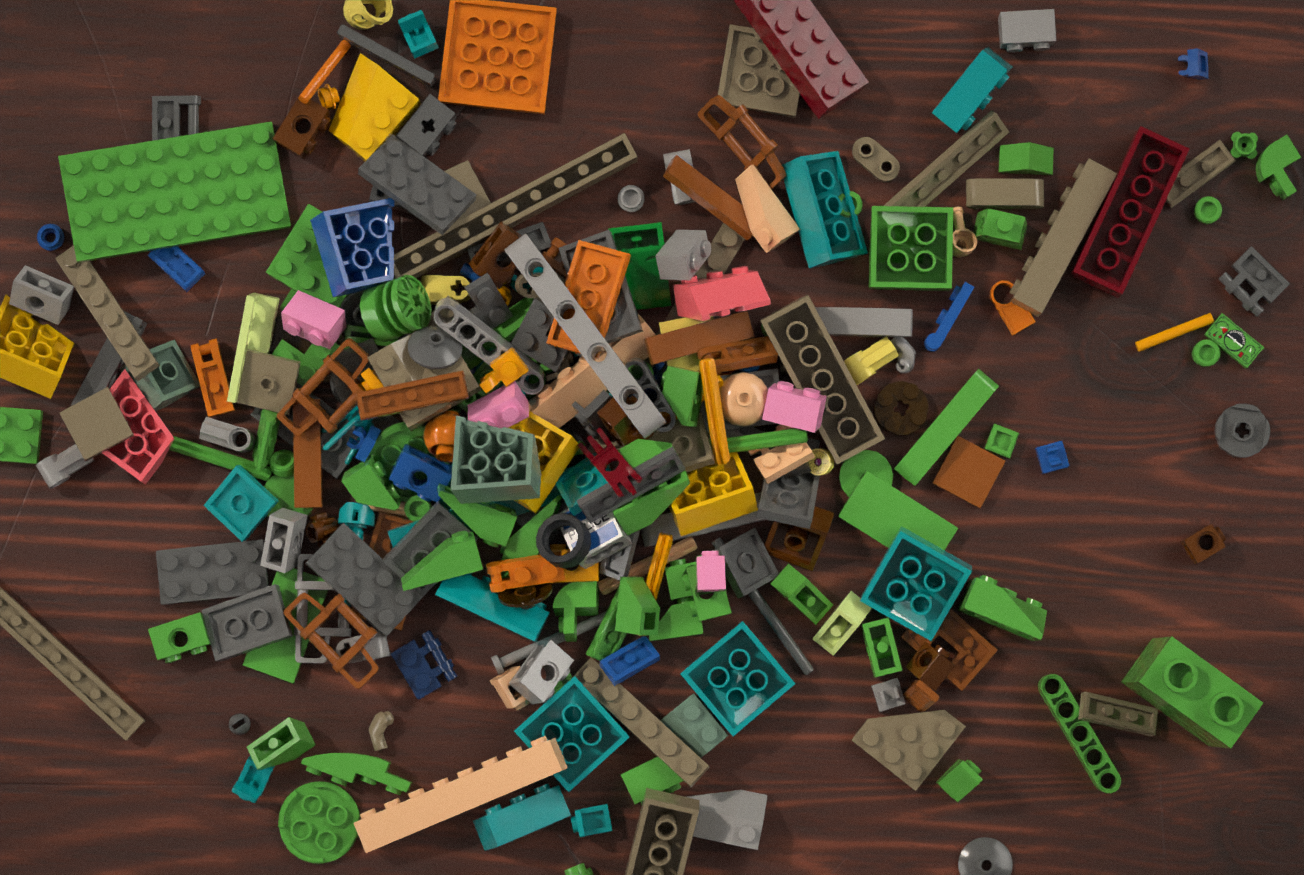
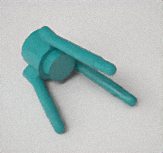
(354, 420)

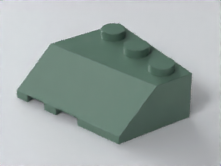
(493, 463)

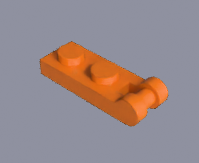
(212, 378)
(523, 572)

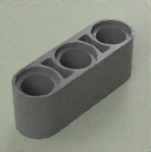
(648, 380)

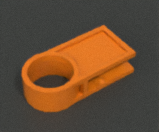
(1012, 315)

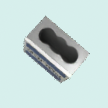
(606, 537)

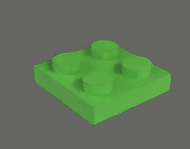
(20, 435)

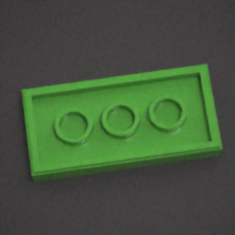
(882, 510)
(279, 658)

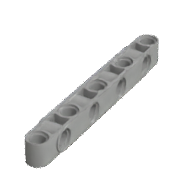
(585, 335)

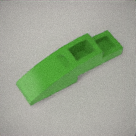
(346, 766)

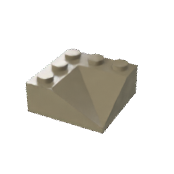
(396, 367)

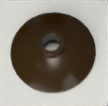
(526, 596)

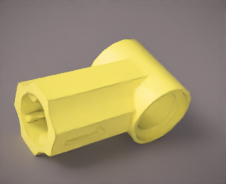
(864, 364)

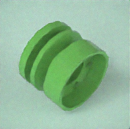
(395, 308)

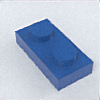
(629, 660)

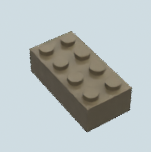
(663, 834)

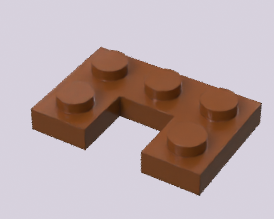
(971, 648)

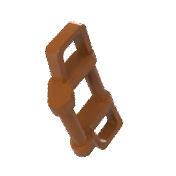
(723, 133)
(302, 395)
(310, 633)

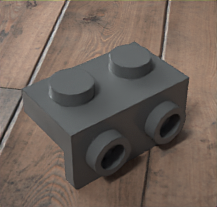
(589, 418)

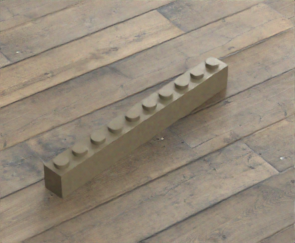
(516, 207)

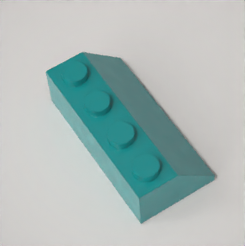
(813, 192)
(476, 597)

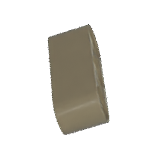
(1005, 193)

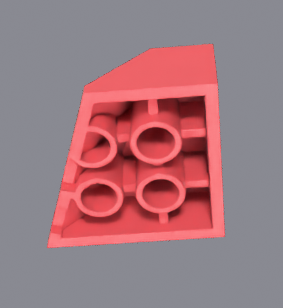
(720, 294)
(151, 440)

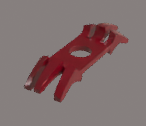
(606, 456)

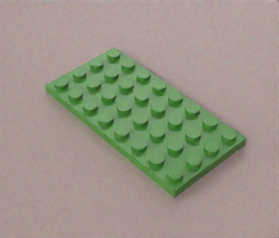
(174, 192)

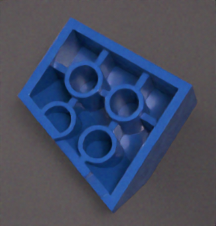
(356, 245)

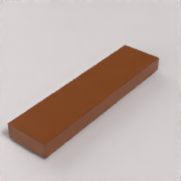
(708, 195)
(695, 337)
(412, 395)
(307, 460)

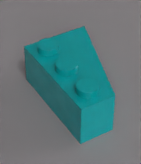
(973, 90)
(521, 817)

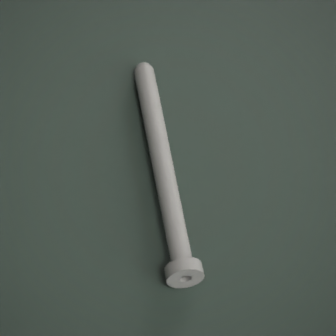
(557, 638)

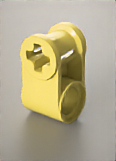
(442, 286)

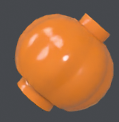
(440, 435)

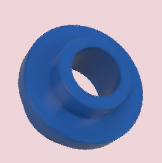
(45, 231)

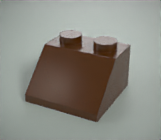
(799, 544)

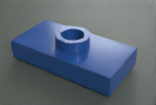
(177, 266)

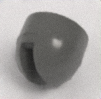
(243, 729)

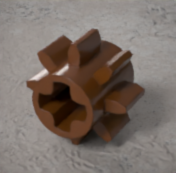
(321, 528)

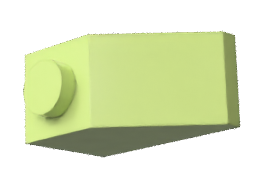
(842, 623)

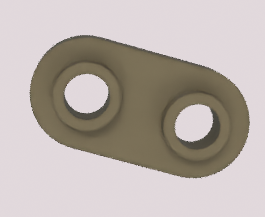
(873, 161)

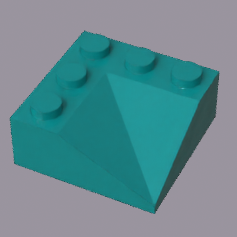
(916, 583)
(737, 678)
(581, 728)

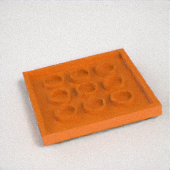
(497, 55)

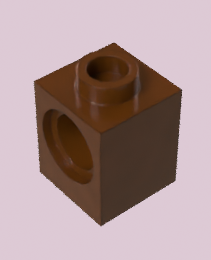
(1192, 546)
(931, 665)

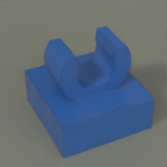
(1197, 64)
(365, 443)
(1052, 457)

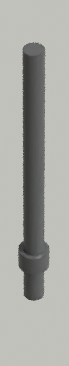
(776, 625)

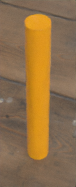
(1174, 332)

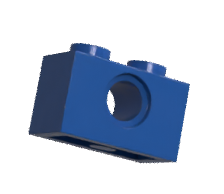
(414, 460)

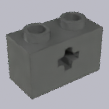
(429, 112)

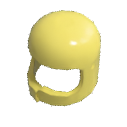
(354, 9)

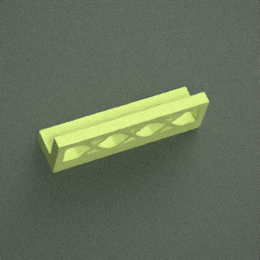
(254, 334)

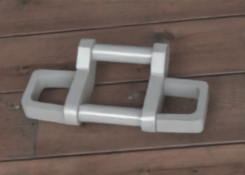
(302, 614)

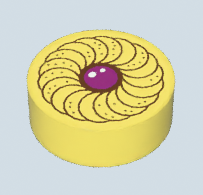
(822, 463)

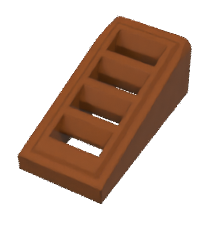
(920, 695)

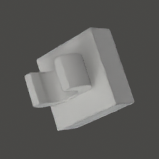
(888, 694)

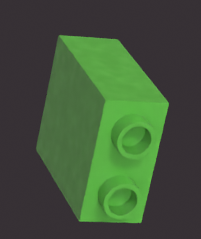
(1192, 692)

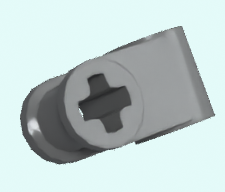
(376, 648)

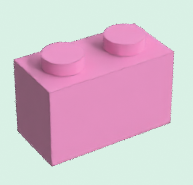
(313, 320)
(794, 406)
(501, 407)
(710, 572)

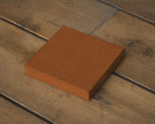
(968, 472)

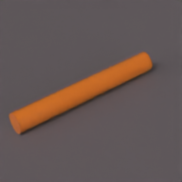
(324, 71)

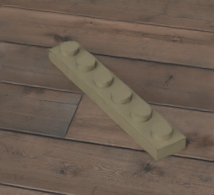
(951, 163)
(108, 314)
(642, 723)

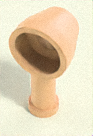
(962, 236)

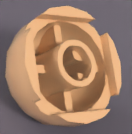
(743, 399)

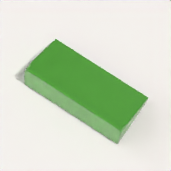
(265, 439)

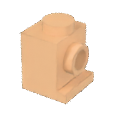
(501, 684)

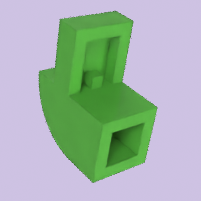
(1272, 164)
(574, 601)

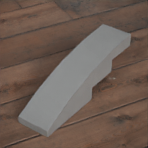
(867, 321)

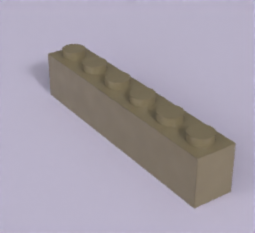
(1063, 237)

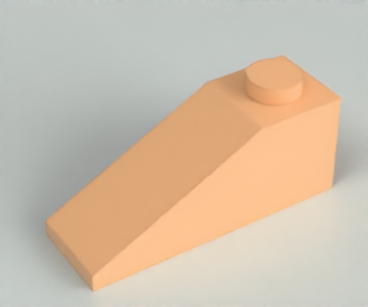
(764, 212)

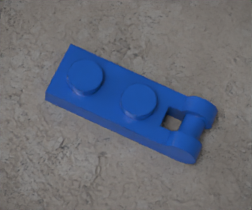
(947, 318)

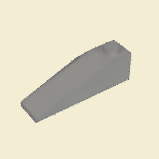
(731, 817)

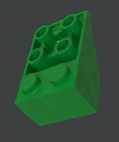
(642, 271)

